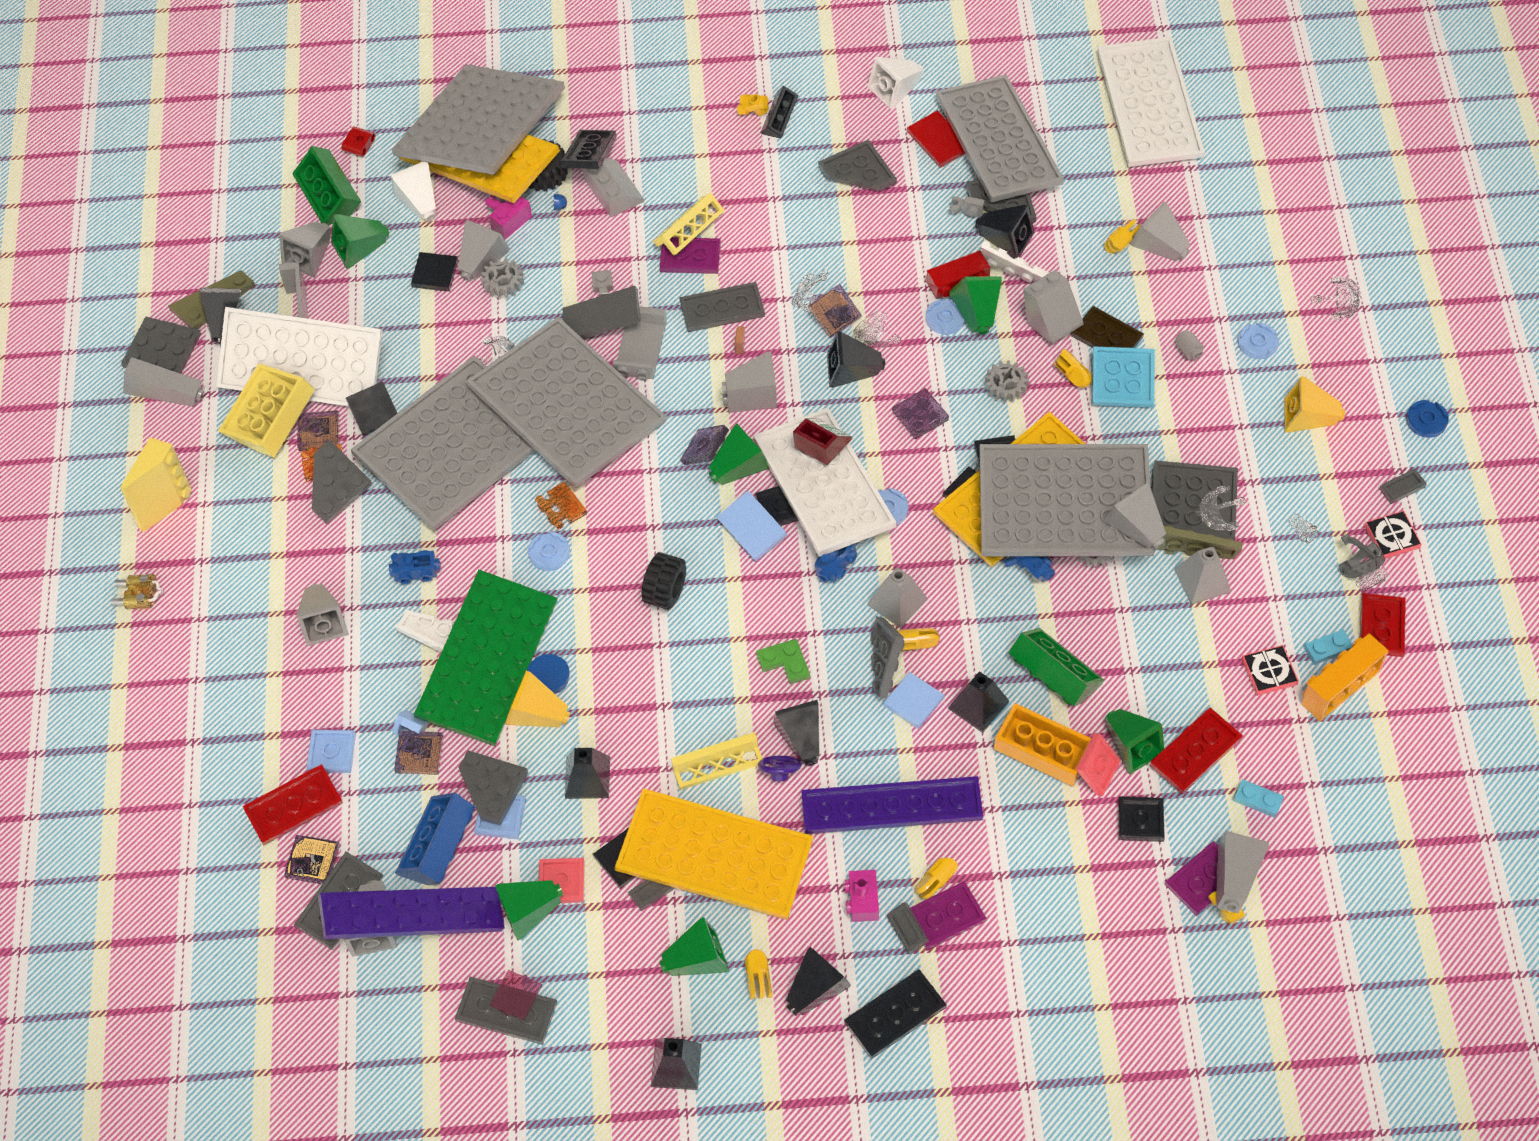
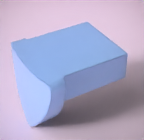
(407, 719)

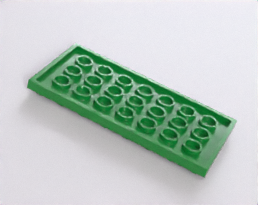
(485, 657)

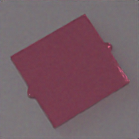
(516, 995)

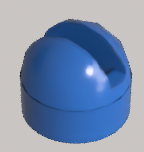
(559, 201)

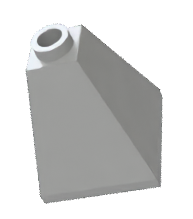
(1162, 235)
(305, 245)
(479, 248)
(1138, 518)
(1203, 576)
(898, 598)
(320, 616)

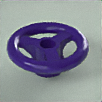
(781, 766)

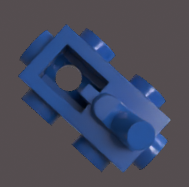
(1038, 565)
(413, 566)
(832, 566)

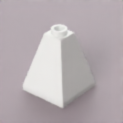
(893, 79)
(415, 190)

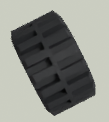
(552, 174)
(663, 580)

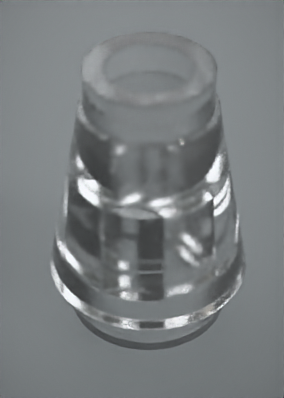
(1304, 529)
(1372, 579)

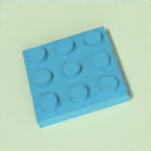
(1123, 377)

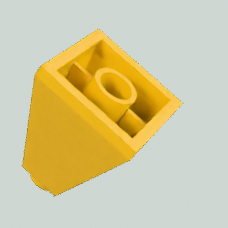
(1310, 407)
(536, 705)

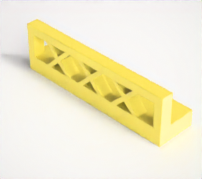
(683, 220)
(713, 754)

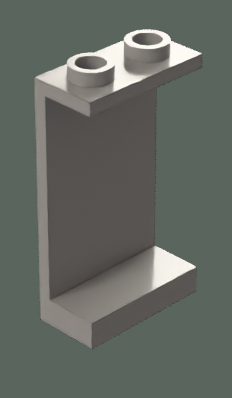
(294, 283)
(642, 345)

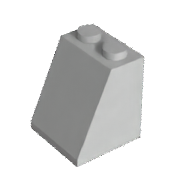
(1052, 307)
(751, 385)
(369, 945)

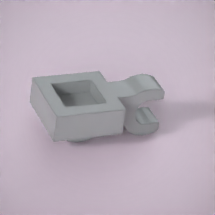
(971, 206)
(602, 281)

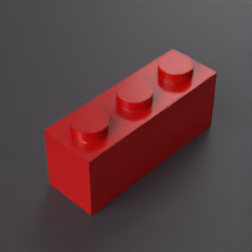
(946, 276)

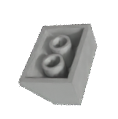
(613, 187)

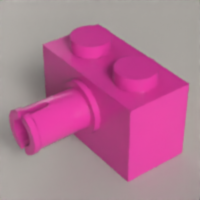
(508, 215)
(863, 896)

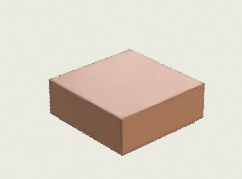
(740, 340)

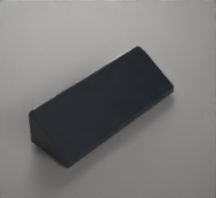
(779, 113)

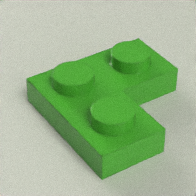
(785, 655)

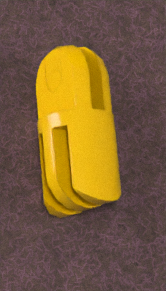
(1121, 237)
(1073, 369)
(919, 638)
(936, 877)
(756, 970)

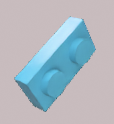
(1328, 646)
(1258, 798)

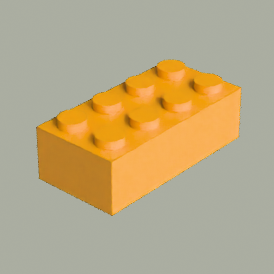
(1344, 676)
(1042, 744)

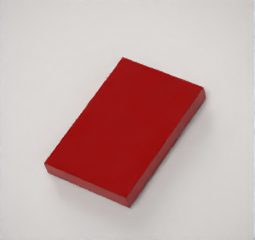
(936, 138)
(1385, 620)

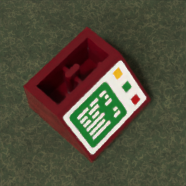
(820, 439)

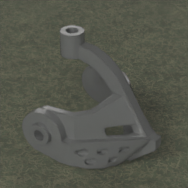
(1353, 567)

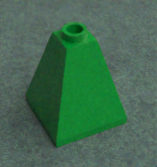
(356, 237)
(977, 301)
(737, 458)
(1135, 738)
(528, 903)
(695, 952)

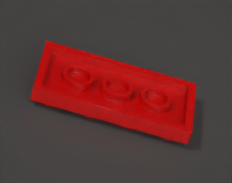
(1196, 750)
(292, 804)

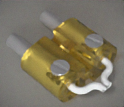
(139, 591)

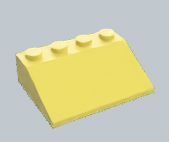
(267, 409)
(155, 484)

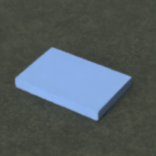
(751, 526)

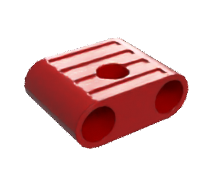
(358, 141)

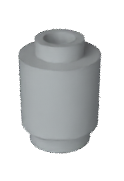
(1189, 345)

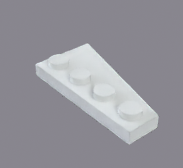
(1011, 266)
(425, 629)

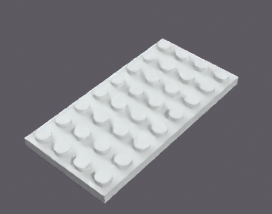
(1150, 102)
(327, 354)
(832, 500)

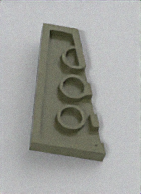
(190, 309)
(1191, 542)

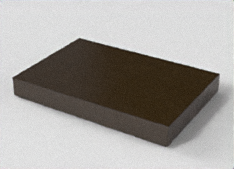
(1104, 330)

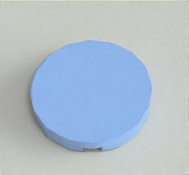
(944, 317)
(1258, 341)
(896, 503)
(548, 551)

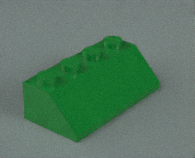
(325, 185)
(1055, 666)

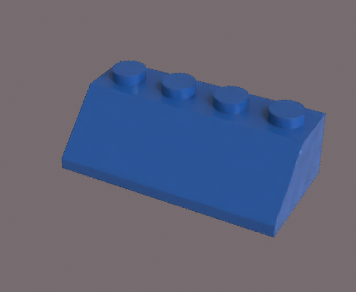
(435, 839)

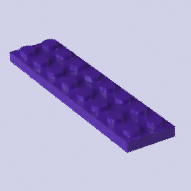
(892, 805)
(410, 912)

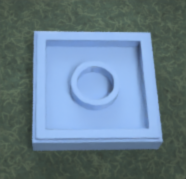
(914, 700)
(332, 749)
(510, 826)

